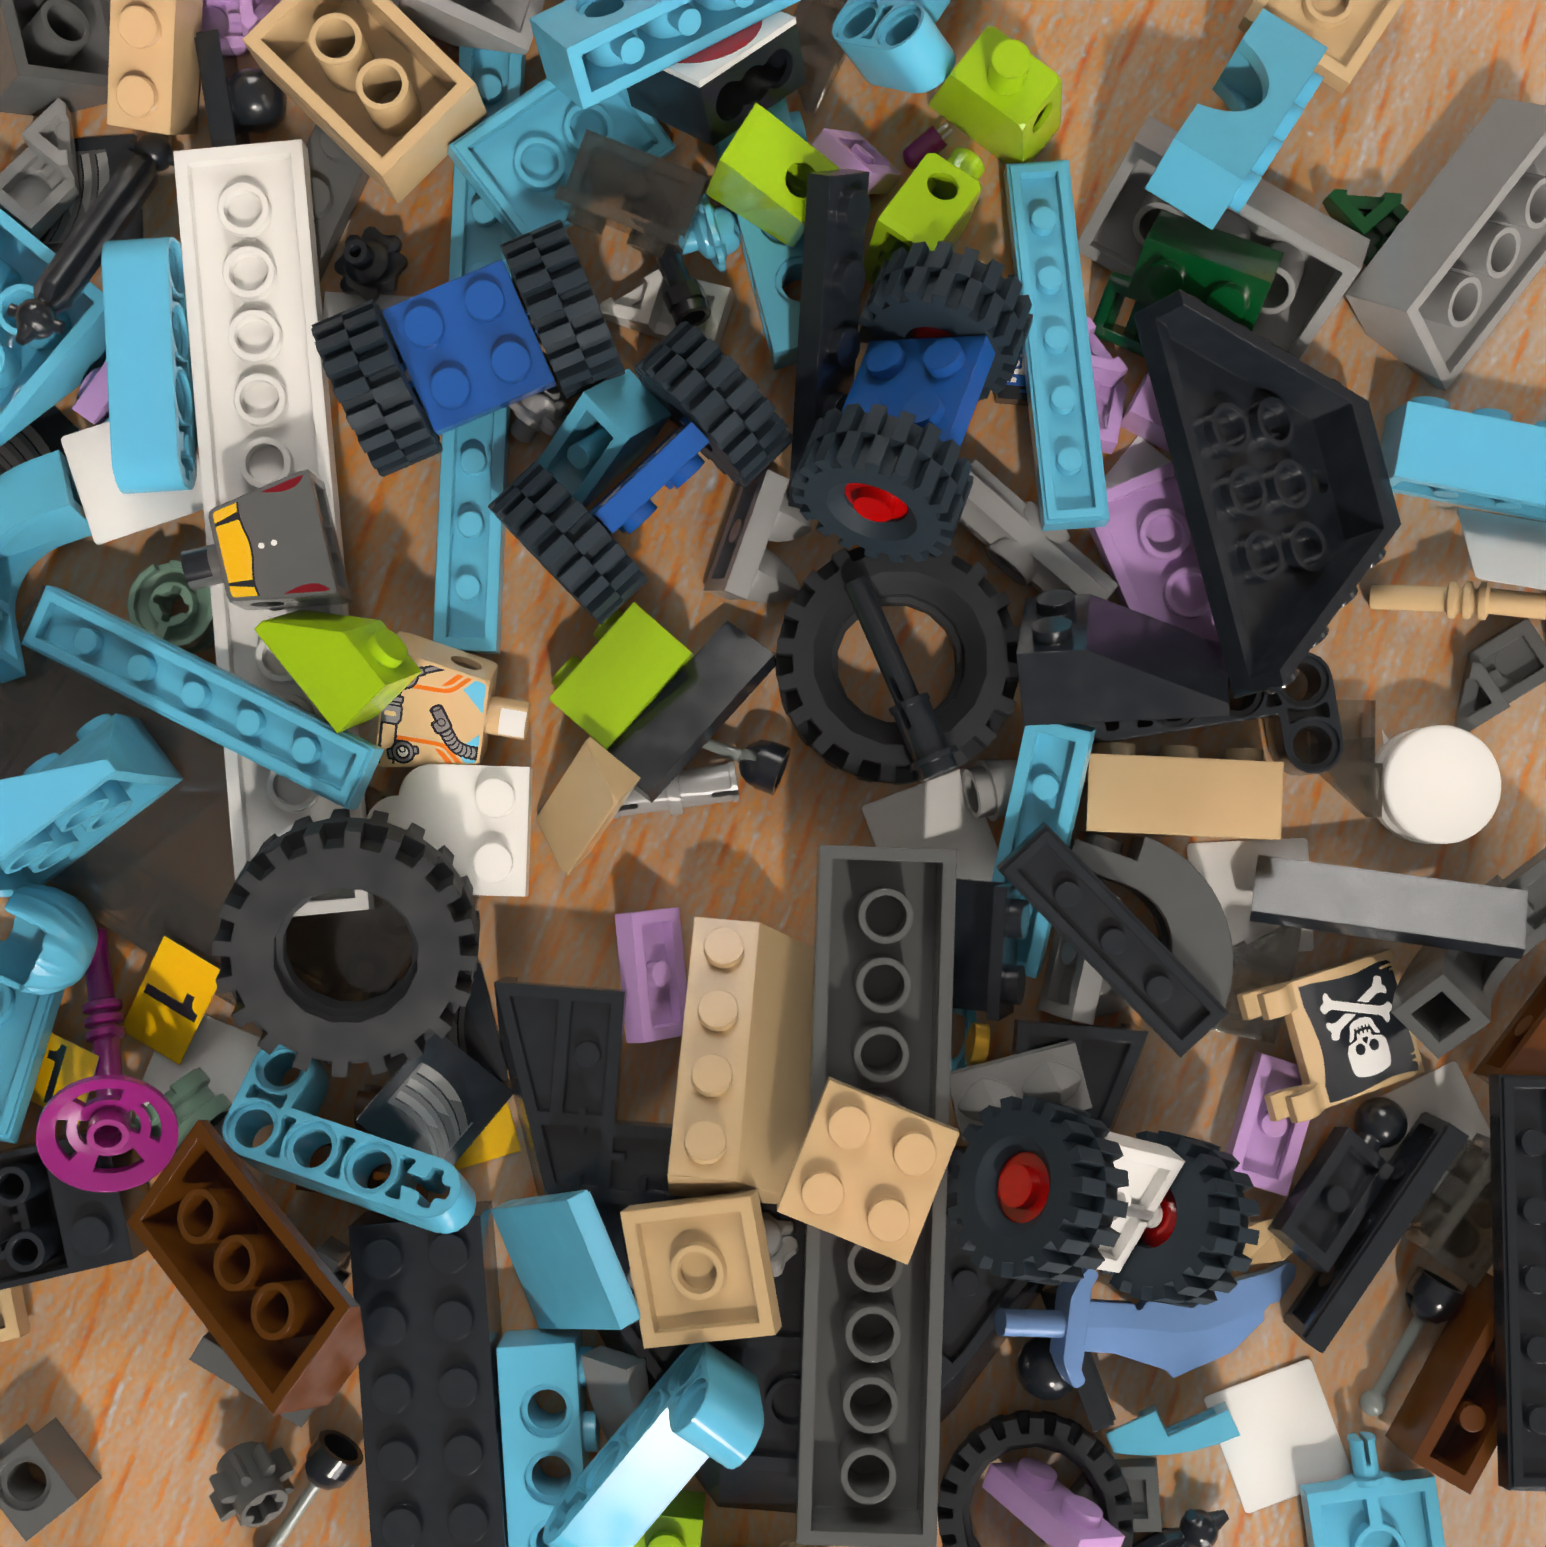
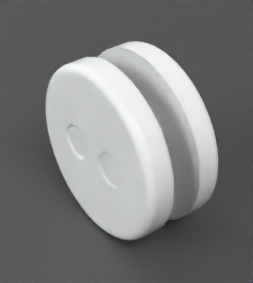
(1437, 785)

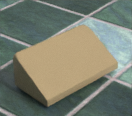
(584, 803)

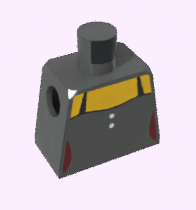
(273, 548)

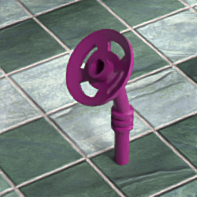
(110, 1112)

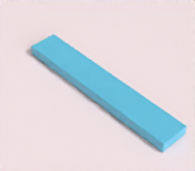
(1057, 347)
(203, 697)

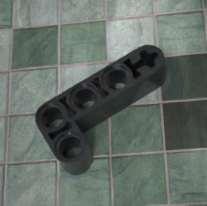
(1281, 715)

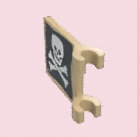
(1339, 1034)

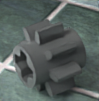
(251, 1484)

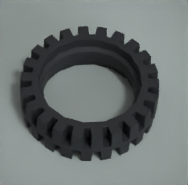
(1023, 1431)

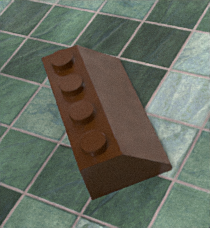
(250, 1275)

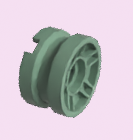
(152, 602)
(191, 1102)

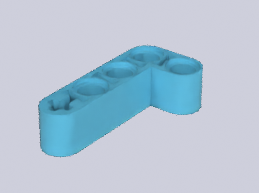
(896, 42)
(148, 366)
(353, 1154)
(694, 1412)

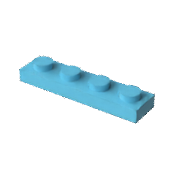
(1045, 790)

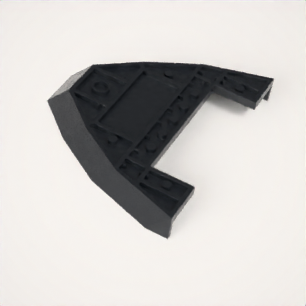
(565, 1083)

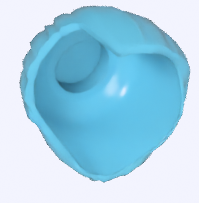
(48, 942)

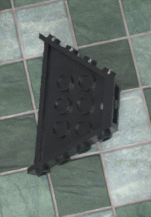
(1243, 446)

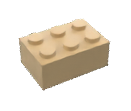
(369, 84)

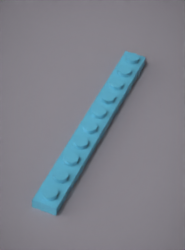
(478, 452)

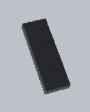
(692, 708)

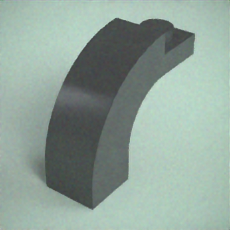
(1178, 898)
(1450, 991)

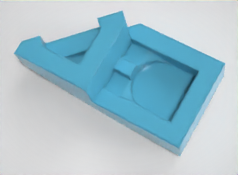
(1150, 1436)

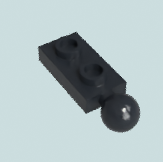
(1340, 1185)

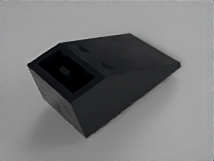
(56, 1227)

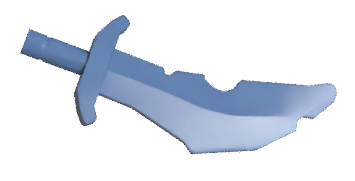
(1150, 1331)

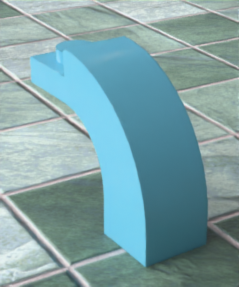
(36, 516)

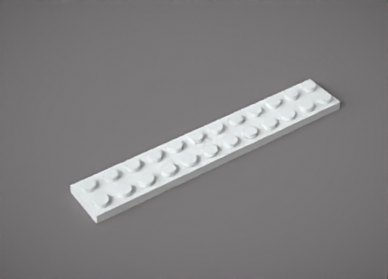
(258, 419)

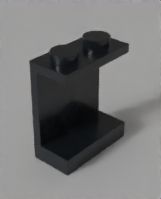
(986, 938)

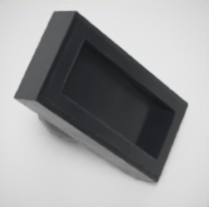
(233, 98)
(1042, 1380)

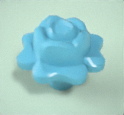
(713, 234)

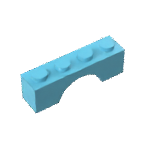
(1225, 153)

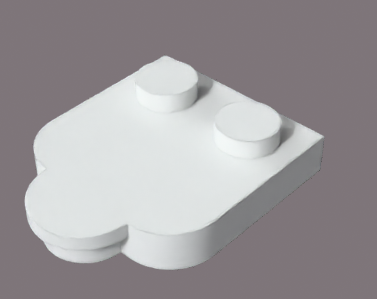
(477, 815)

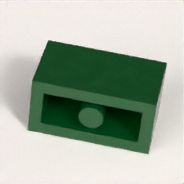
(1205, 263)

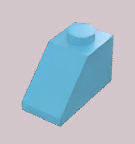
(603, 436)

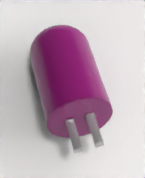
(926, 143)

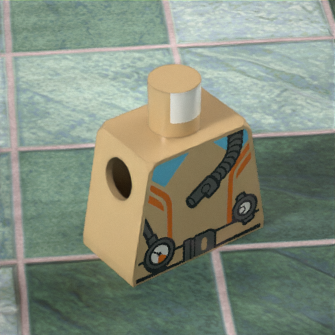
(447, 709)

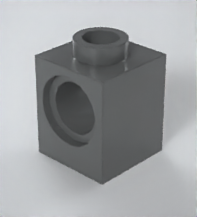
(67, 1473)

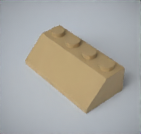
(742, 1061)

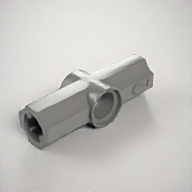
(1020, 547)

